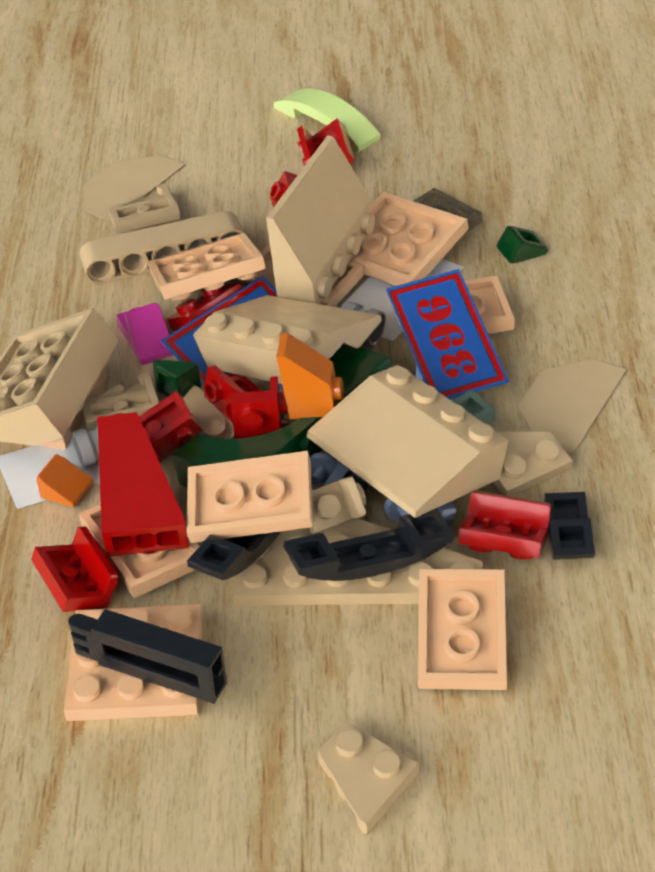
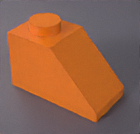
(307, 379)

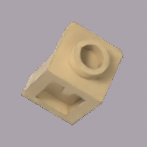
(337, 503)

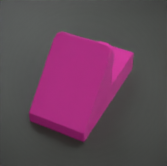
(144, 330)

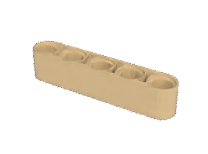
(129, 252)

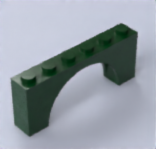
(349, 363)

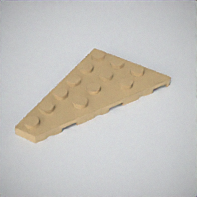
(276, 581)

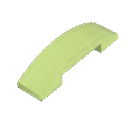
(325, 109)

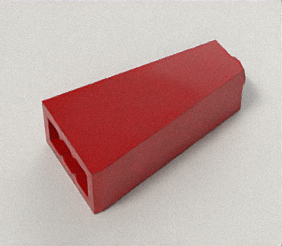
(135, 495)

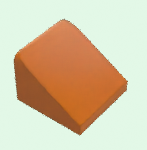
(63, 482)

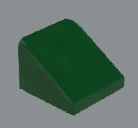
(520, 245)
(175, 376)

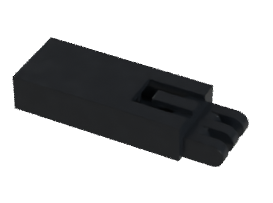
(151, 653)

